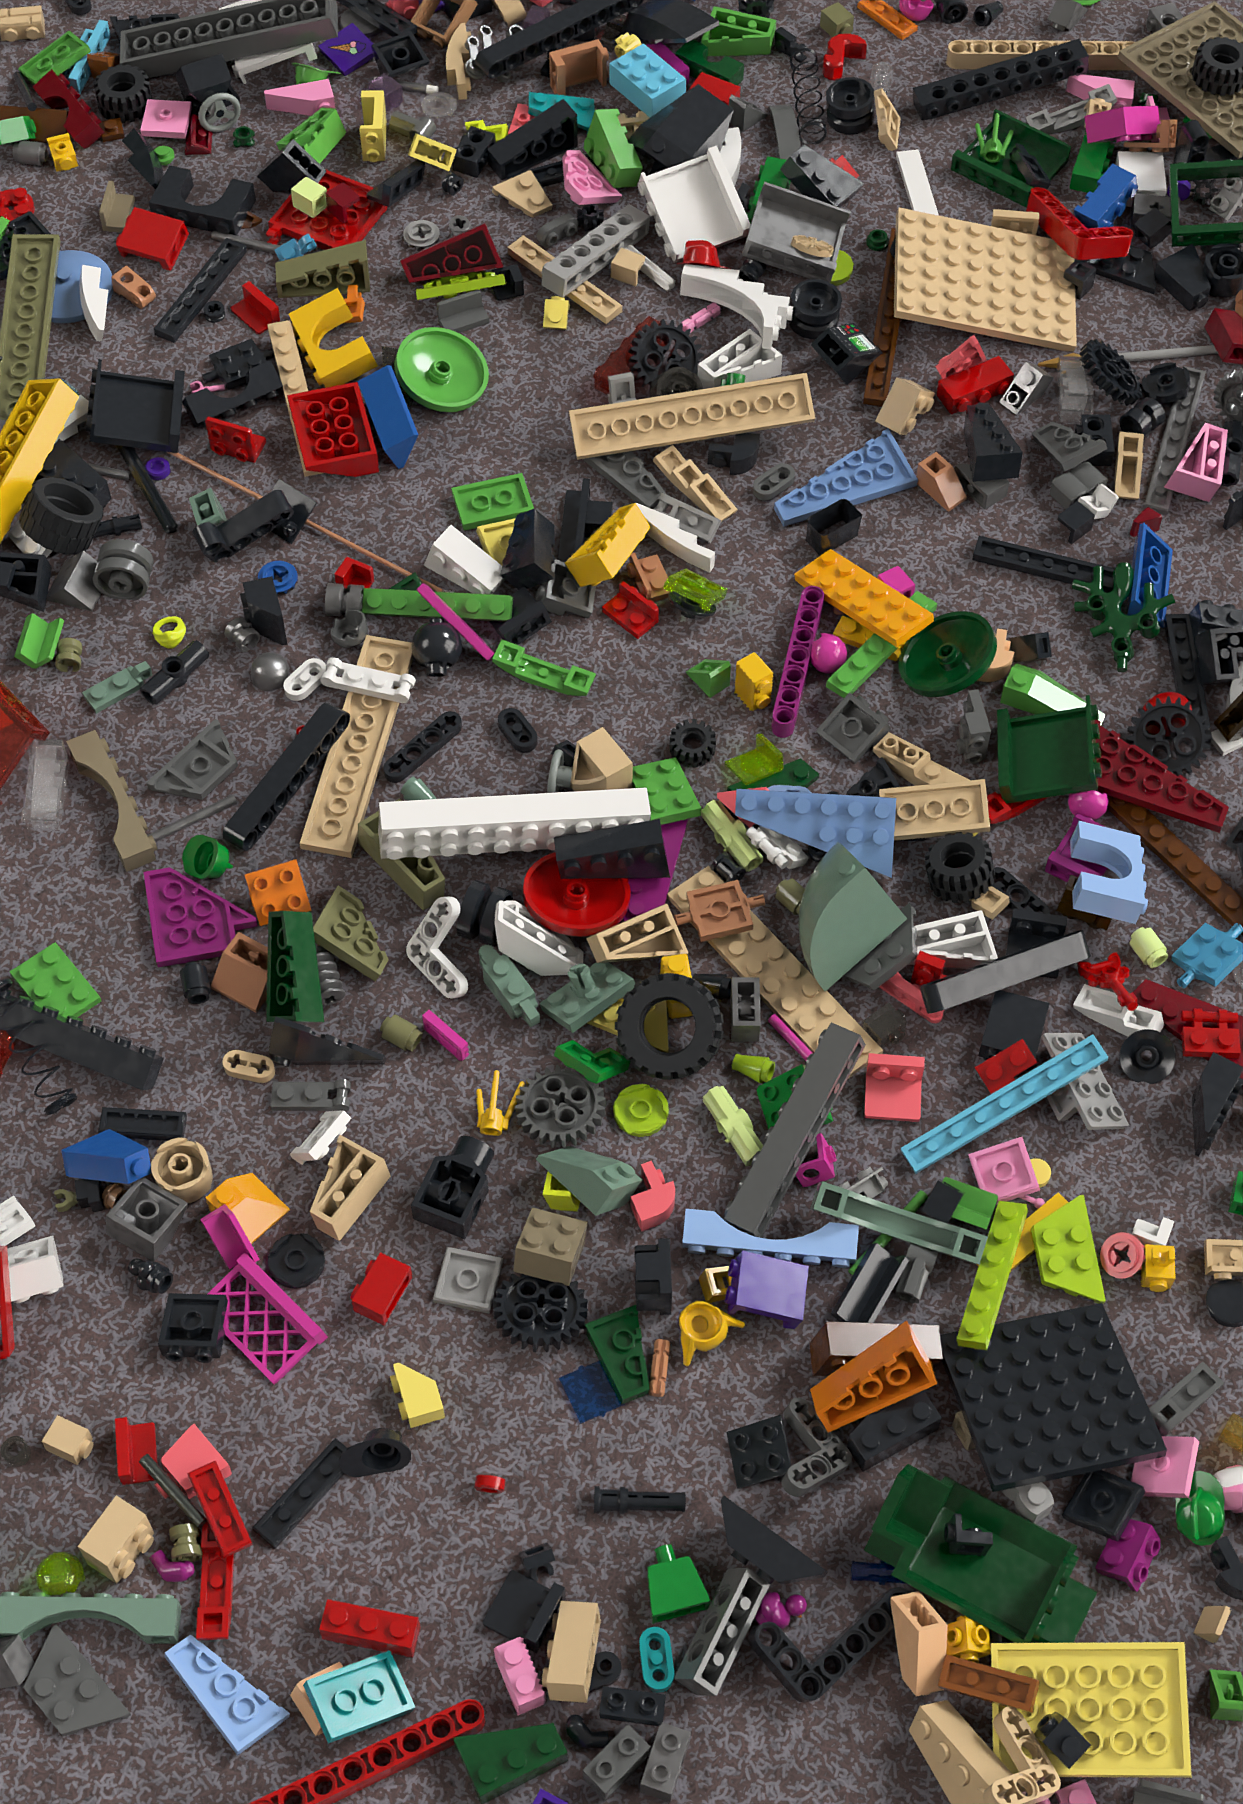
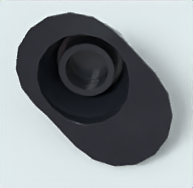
(378, 1453)

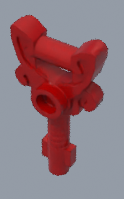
(1109, 975)

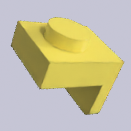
(556, 313)

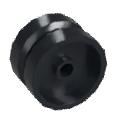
(850, 105)
(815, 307)
(478, 912)

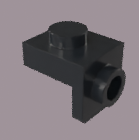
(1061, 1738)

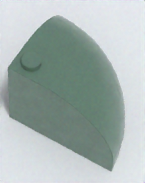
(843, 916)

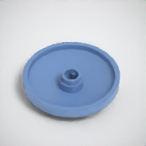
(67, 300)

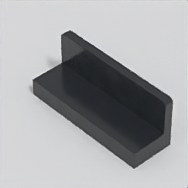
(398, 184)
(869, 1286)

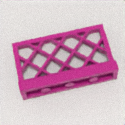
(284, 1307)

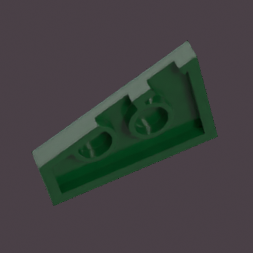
(793, 774)

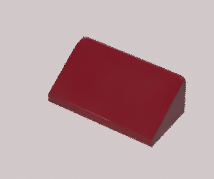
(197, 138)

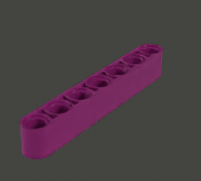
(797, 662)

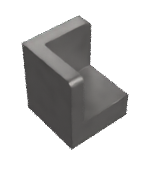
(14, 1661)

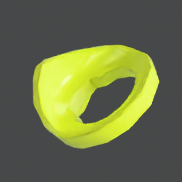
(169, 639)

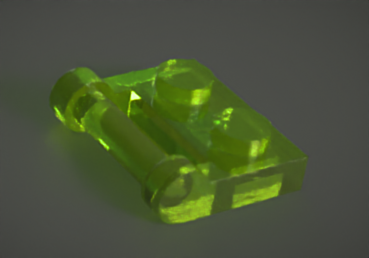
(695, 588)

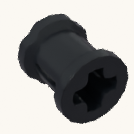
(727, 868)

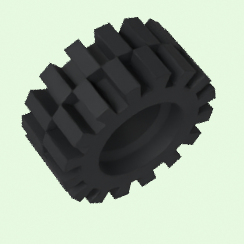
(697, 731)

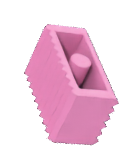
(519, 1675)

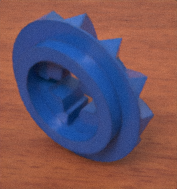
(282, 569)

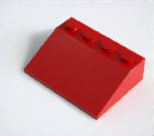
(334, 431)

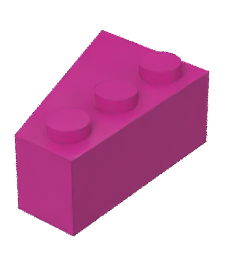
(1122, 124)

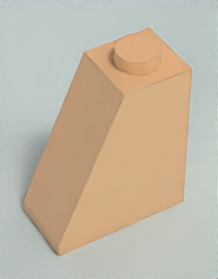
(920, 1642)

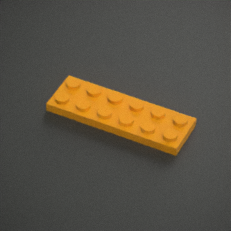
(865, 598)

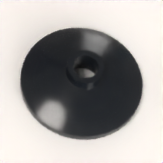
(688, 607)
(1157, 1066)

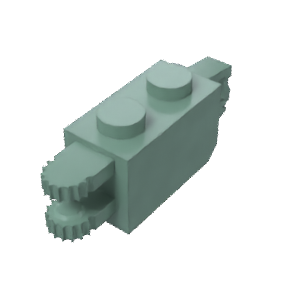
(508, 985)

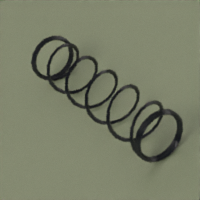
(794, 68)
(65, 1100)

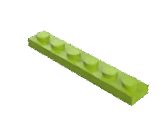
(992, 1275)

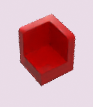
(354, 573)

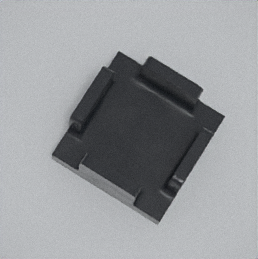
(653, 1277)

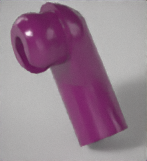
(171, 1570)

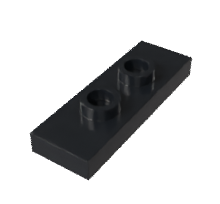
(143, 1123)

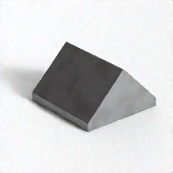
(75, 583)

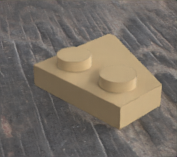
(887, 120)

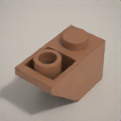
(940, 481)

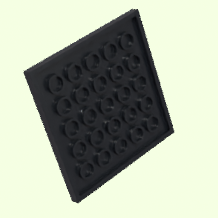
(1051, 1399)

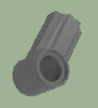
(409, 126)
(916, 1273)

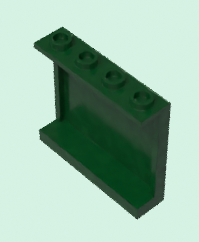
(1003, 175)
(1048, 753)

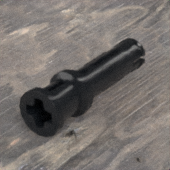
(625, 1500)

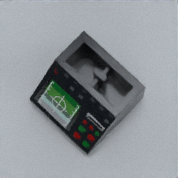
(846, 350)

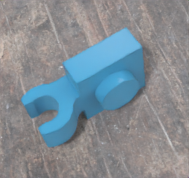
(293, 249)

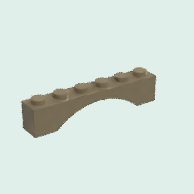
(130, 839)

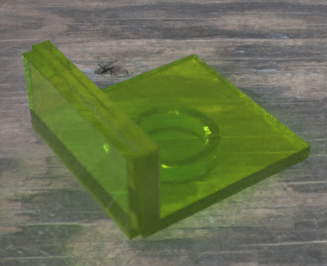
(757, 763)

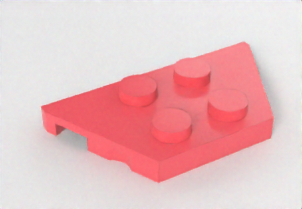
(962, 358)

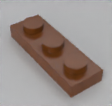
(988, 1684)

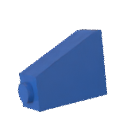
(107, 1158)

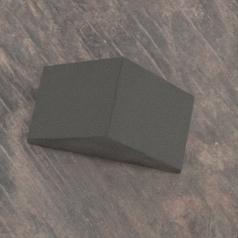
(745, 113)

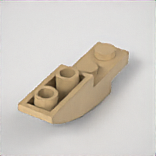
(456, 59)
(913, 762)

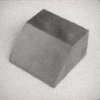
(145, 1218)

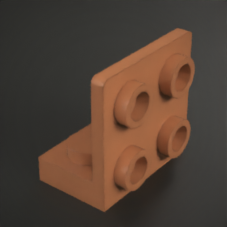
(1165, 131)

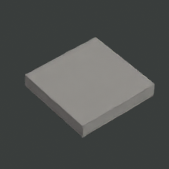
(468, 1280)

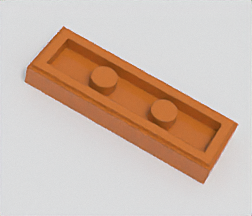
(888, 17)

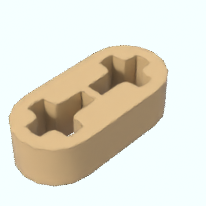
(248, 1072)

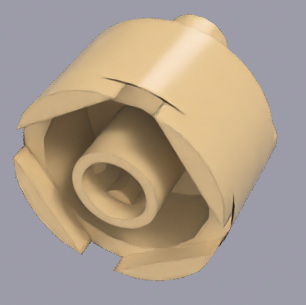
(182, 1169)

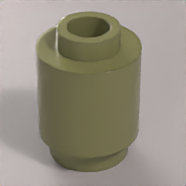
(790, 895)
(401, 1033)

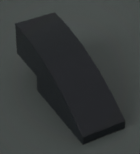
(144, 158)

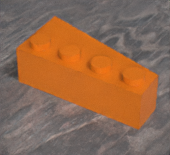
(874, 1379)

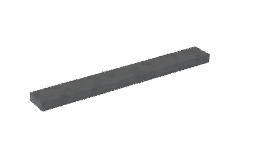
(1173, 444)

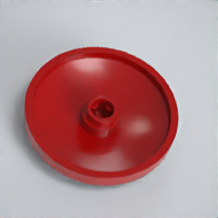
(573, 905)

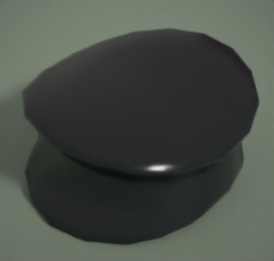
(1225, 1302)

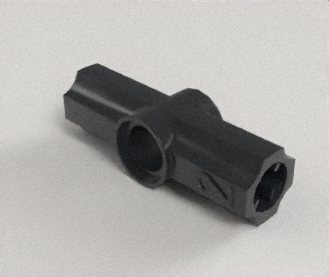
(1233, 453)
(174, 672)

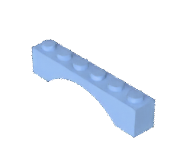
(831, 1243)

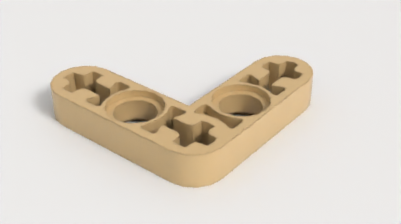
(1029, 1769)

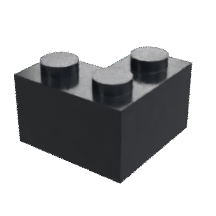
(1218, 654)

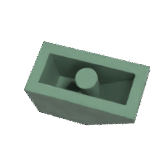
(207, 508)

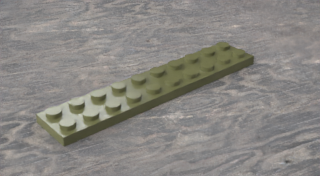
(27, 314)

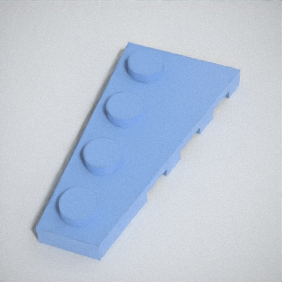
(227, 1698)

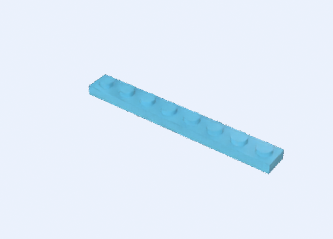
(1004, 1104)

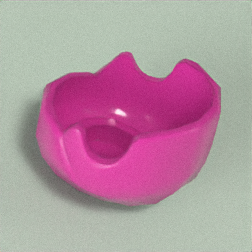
(916, 9)
(828, 653)
(1088, 804)

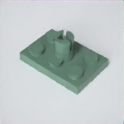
(586, 994)

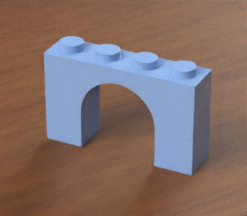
(1122, 854)

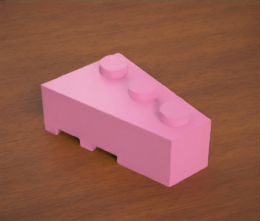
(1202, 465)

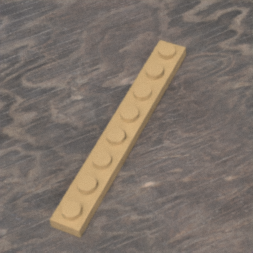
(289, 369)

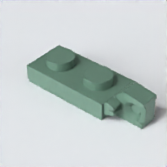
(117, 687)

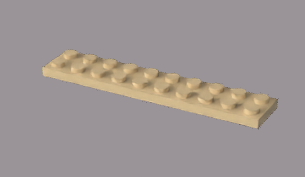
(691, 416)
(355, 756)
(783, 980)

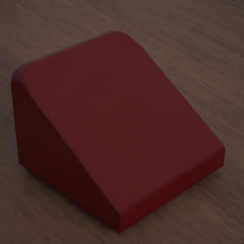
(1149, 517)

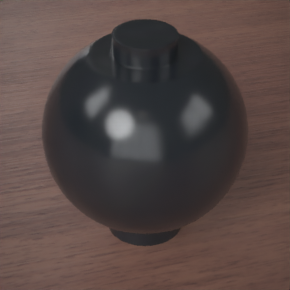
(436, 647)

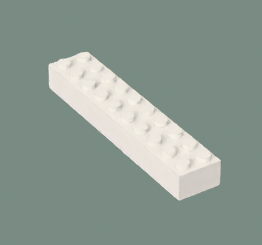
(503, 821)

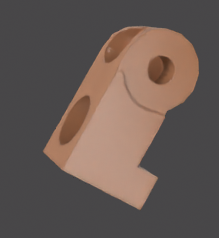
(133, 287)

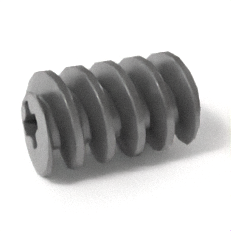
(329, 977)

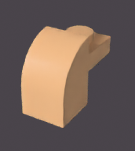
(1002, 661)

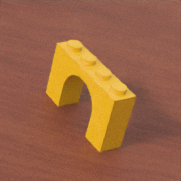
(336, 365)

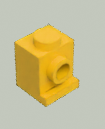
(62, 152)

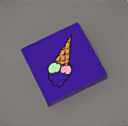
(347, 50)

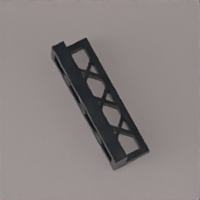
(574, 519)

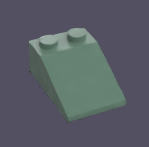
(592, 1178)

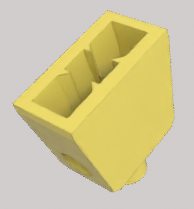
(431, 152)

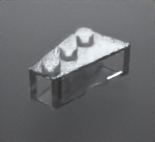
(1073, 391)
(46, 786)

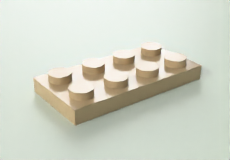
(939, 809)

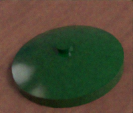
(948, 654)

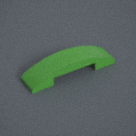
(542, 673)

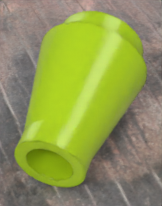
(754, 1067)

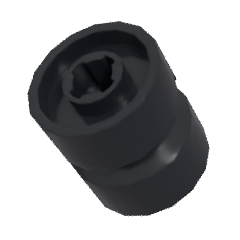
(952, 10)
(1143, 417)

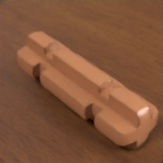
(659, 1368)

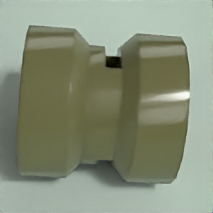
(68, 654)
(185, 1543)

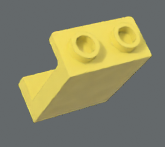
(375, 125)

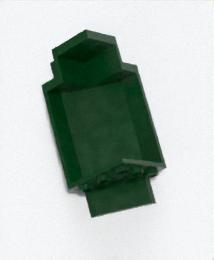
(1014, 1590)

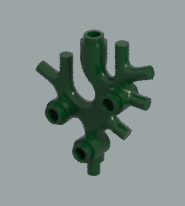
(1108, 607)

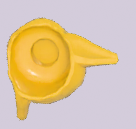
(703, 1328)

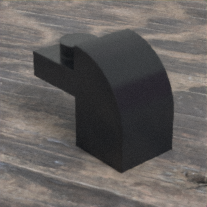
(739, 457)
(1225, 1558)

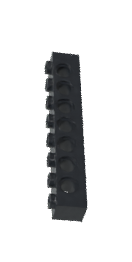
(1000, 80)

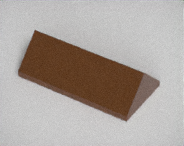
(47, 121)

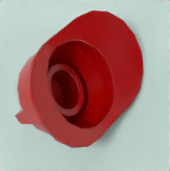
(701, 253)

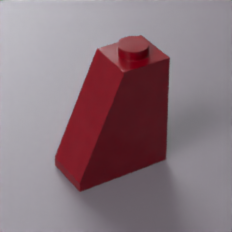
(1226, 334)

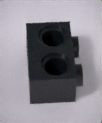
(472, 151)
(1098, 428)

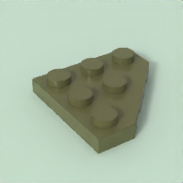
(348, 935)

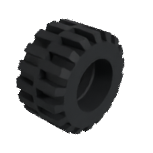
(1219, 66)
(122, 92)
(965, 852)

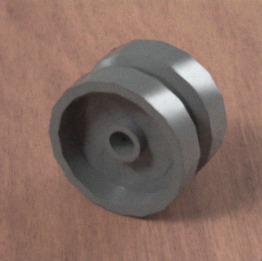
(123, 569)

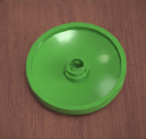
(441, 369)

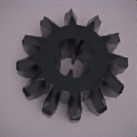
(756, 7)

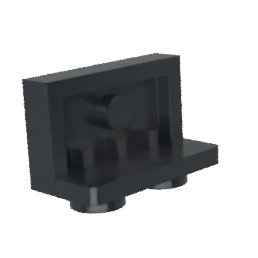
(632, 1706)

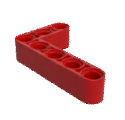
(1072, 234)

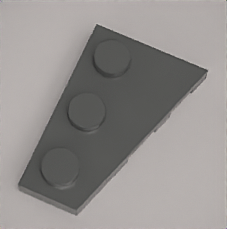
(1065, 446)

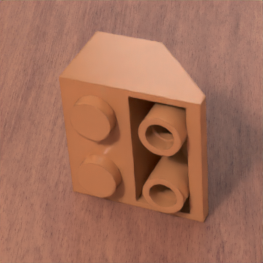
(243, 972)

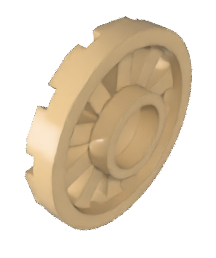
(812, 246)

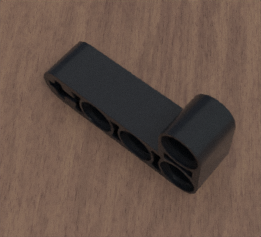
(243, 527)

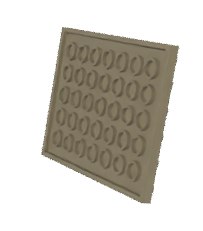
(1167, 63)

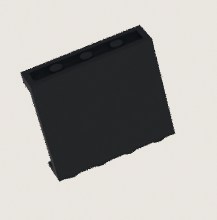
(135, 410)

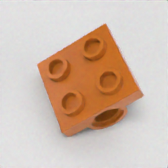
(277, 889)

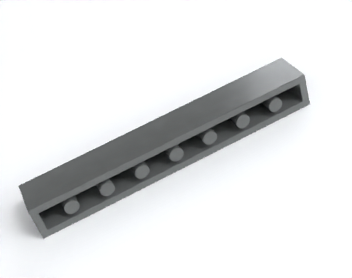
(794, 1131)

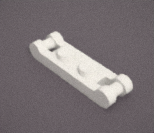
(367, 681)

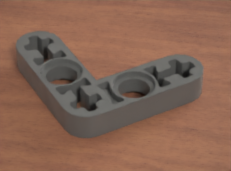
(822, 1450)

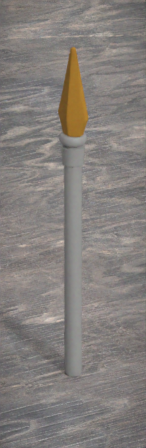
(1149, 355)

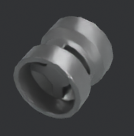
(239, 632)

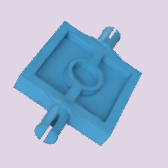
(1209, 955)

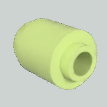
(1148, 947)

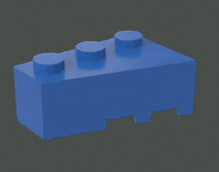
(1108, 199)

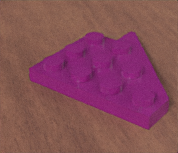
(189, 919)

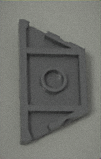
(197, 766)
(889, 956)
(70, 1688)

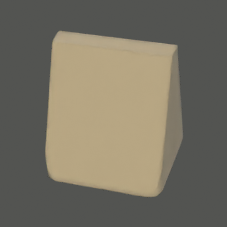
(1212, 1622)

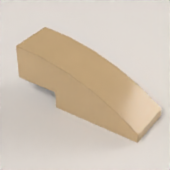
(1128, 465)

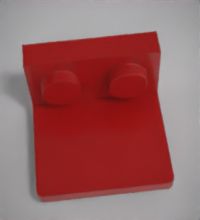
(234, 440)

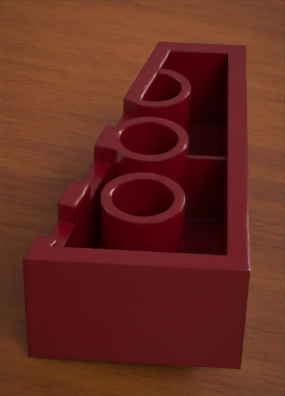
(457, 255)

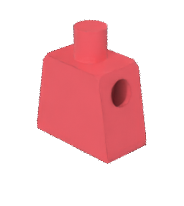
(187, 1454)

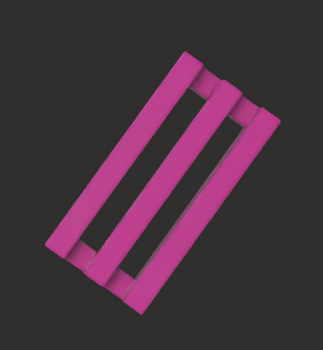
(445, 1035)

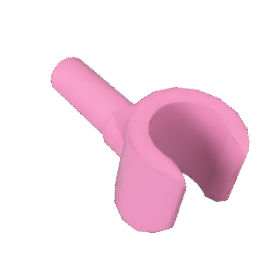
(197, 386)

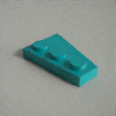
(582, 106)

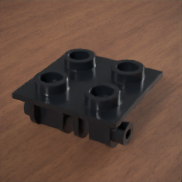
(302, 508)
(759, 1452)

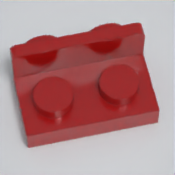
(632, 610)

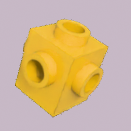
(968, 1639)

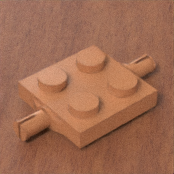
(719, 910)

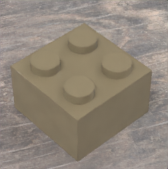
(550, 1246)

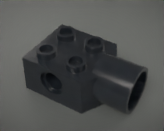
(454, 1188)

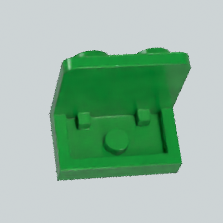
(777, 1091)

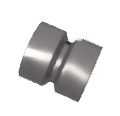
(341, 599)

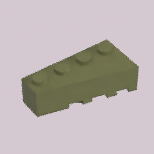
(324, 271)

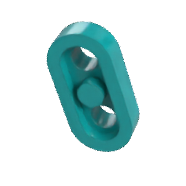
(656, 1660)

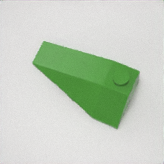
(1038, 693)

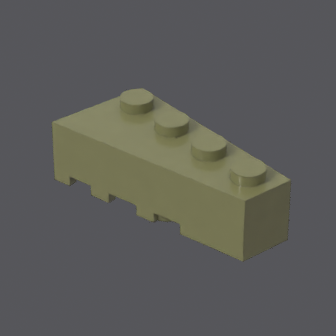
(416, 876)

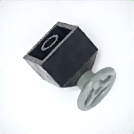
(205, 86)

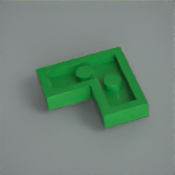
(593, 1066)

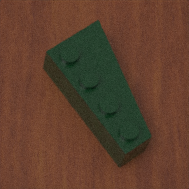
(292, 969)

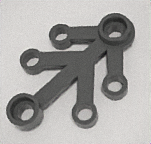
(470, 66)

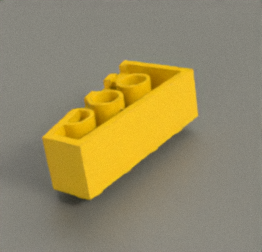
(608, 547)

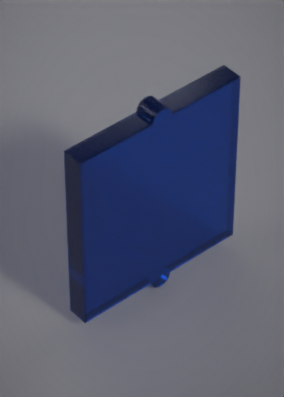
(590, 1392)

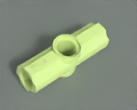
(731, 835)
(733, 1123)

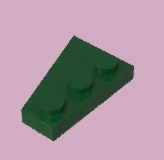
(620, 1352)

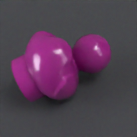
(775, 1611)

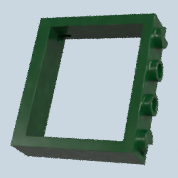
(1204, 233)

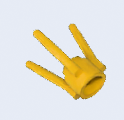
(492, 1121)

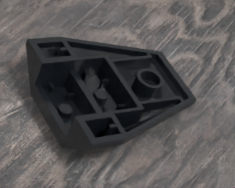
(684, 128)

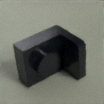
(968, 1541)

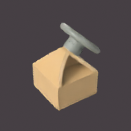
(596, 766)

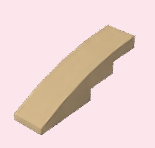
(696, 486)

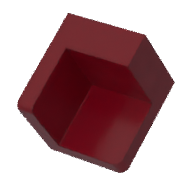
(339, 199)

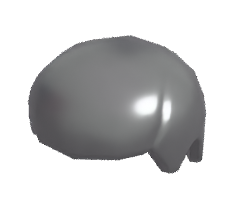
(269, 671)

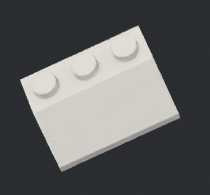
(34, 1269)

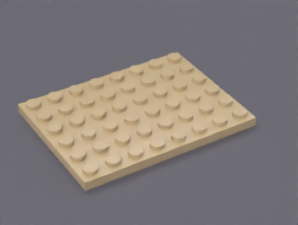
(983, 280)

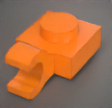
(355, 304)

